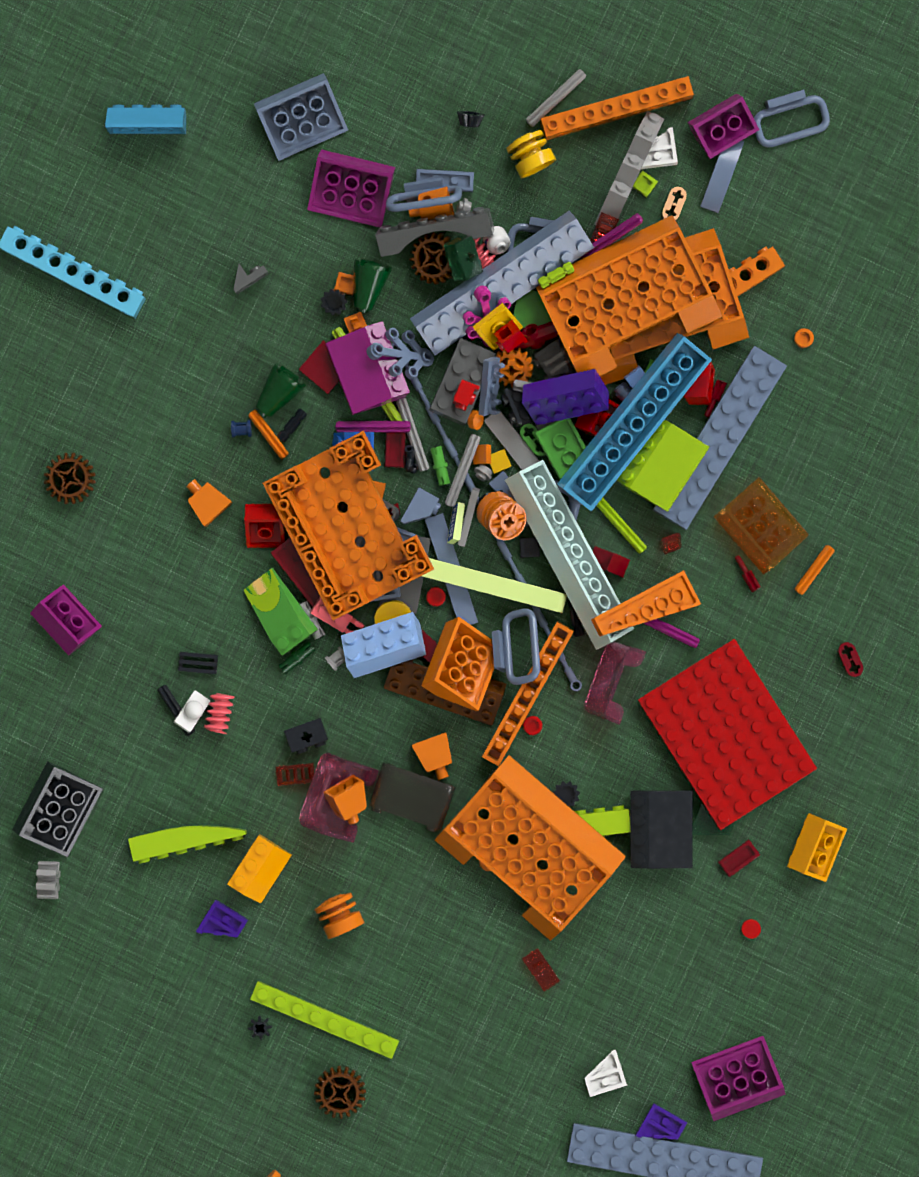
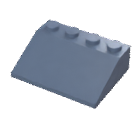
(301, 116)

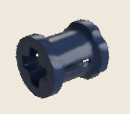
(241, 428)

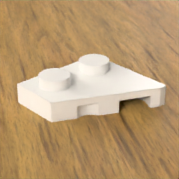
(662, 151)
(606, 1076)

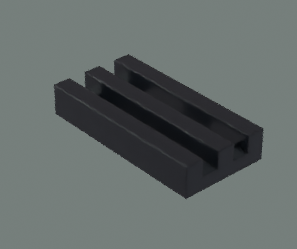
(182, 661)

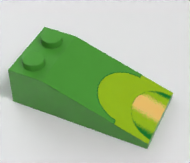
(279, 612)

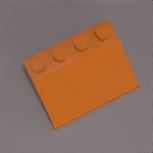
(461, 665)

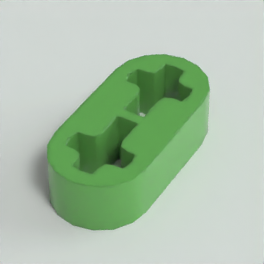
(530, 443)

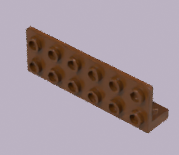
(407, 680)

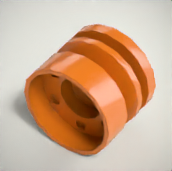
(501, 515)
(339, 915)

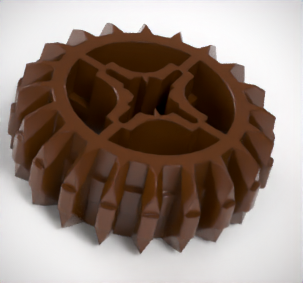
(422, 266)
(66, 486)
(334, 1085)

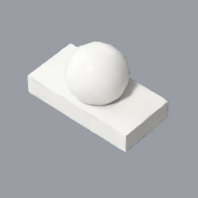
(192, 711)

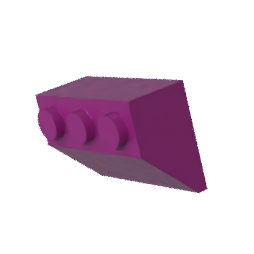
(723, 125)
(65, 619)

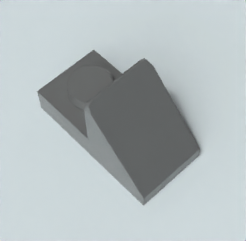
(243, 281)

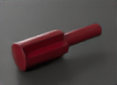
(716, 396)
(748, 576)

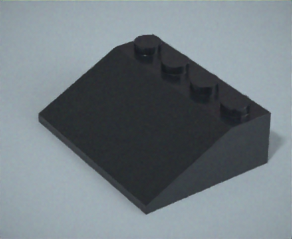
(57, 809)
(661, 829)

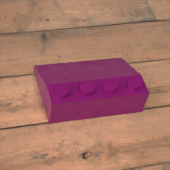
(350, 188)
(365, 380)
(738, 1078)

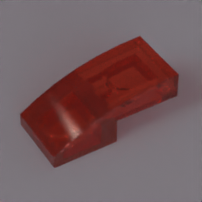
(541, 969)

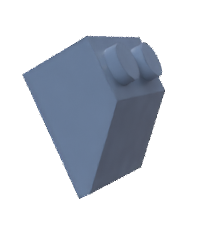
(421, 507)

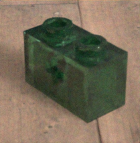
(463, 258)

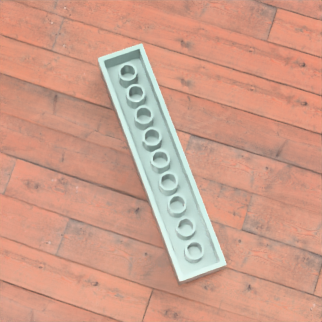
(565, 548)

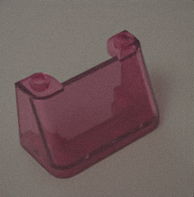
(606, 678)
(316, 811)

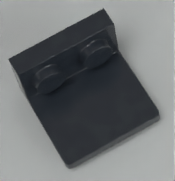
(518, 414)

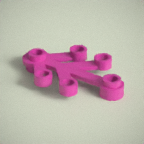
(482, 295)

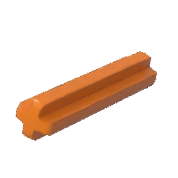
(268, 434)
(814, 569)

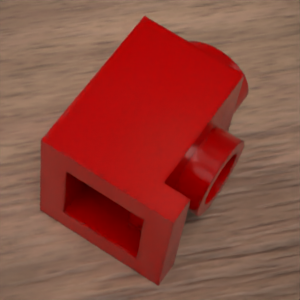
(509, 337)
(464, 395)

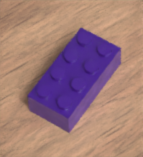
(565, 397)

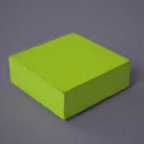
(644, 184)

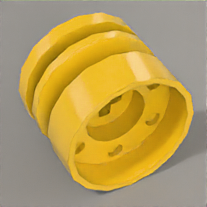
(531, 155)

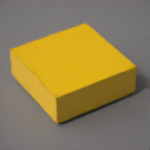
(499, 461)

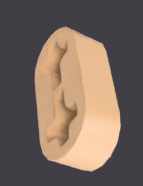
(678, 207)

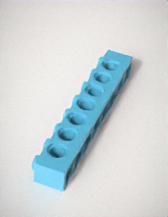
(9, 244)

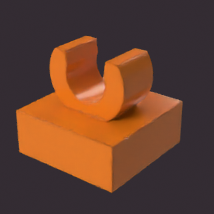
(355, 322)

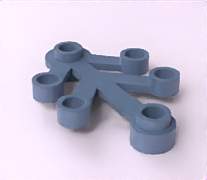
(423, 356)

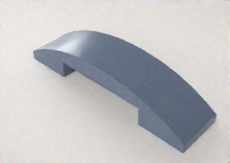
(721, 178)

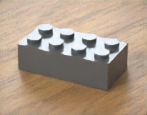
(466, 365)

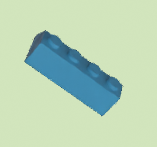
(146, 120)

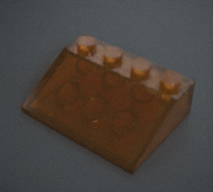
(761, 525)

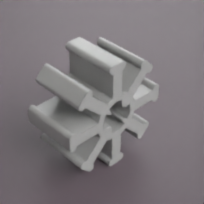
(48, 880)

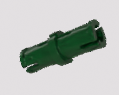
(297, 657)

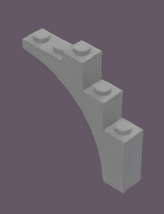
(631, 165)

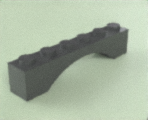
(473, 223)

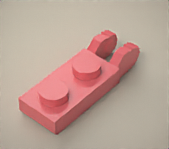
(341, 623)

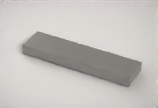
(511, 440)

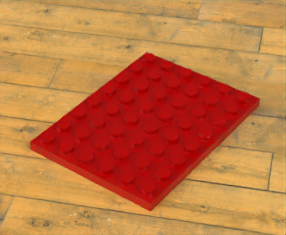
(727, 734)

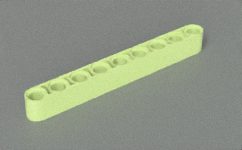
(497, 586)

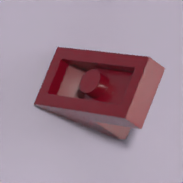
(611, 561)

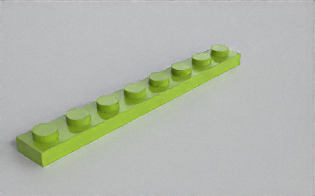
(324, 1019)

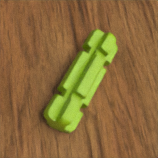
(556, 275)

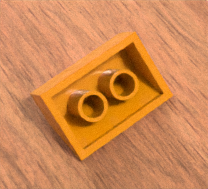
(817, 847)
(259, 869)

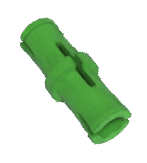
(440, 466)

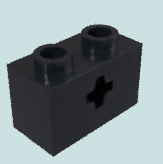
(295, 734)

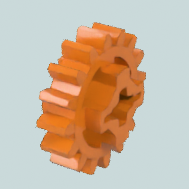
(520, 363)

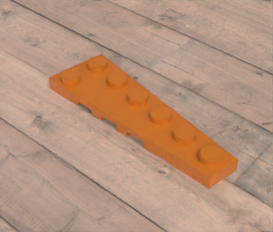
(656, 602)

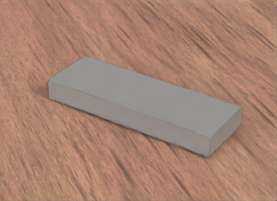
(468, 516)

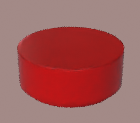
(435, 596)
(532, 725)
(750, 928)

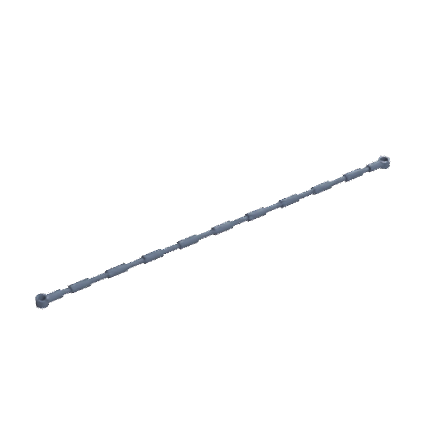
(501, 544)

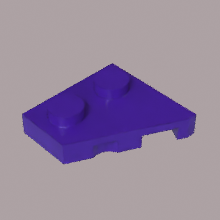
(222, 921)
(661, 1124)

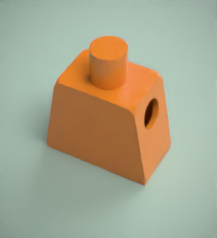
(432, 212)
(207, 501)
(434, 754)
(347, 798)

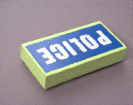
(456, 523)

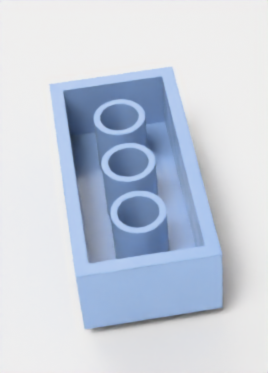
(383, 645)

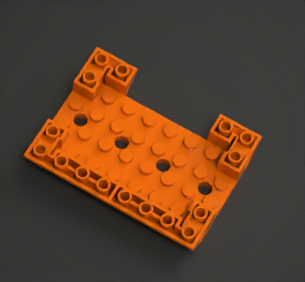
(615, 276)
(721, 332)
(328, 536)
(545, 832)

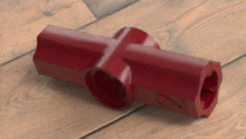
(538, 335)

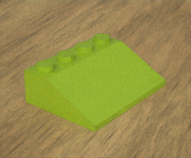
(663, 465)

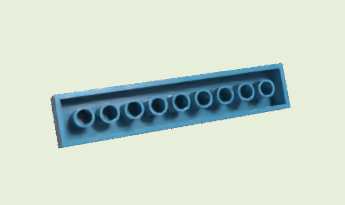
(634, 421)

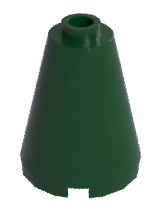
(368, 283)
(278, 390)

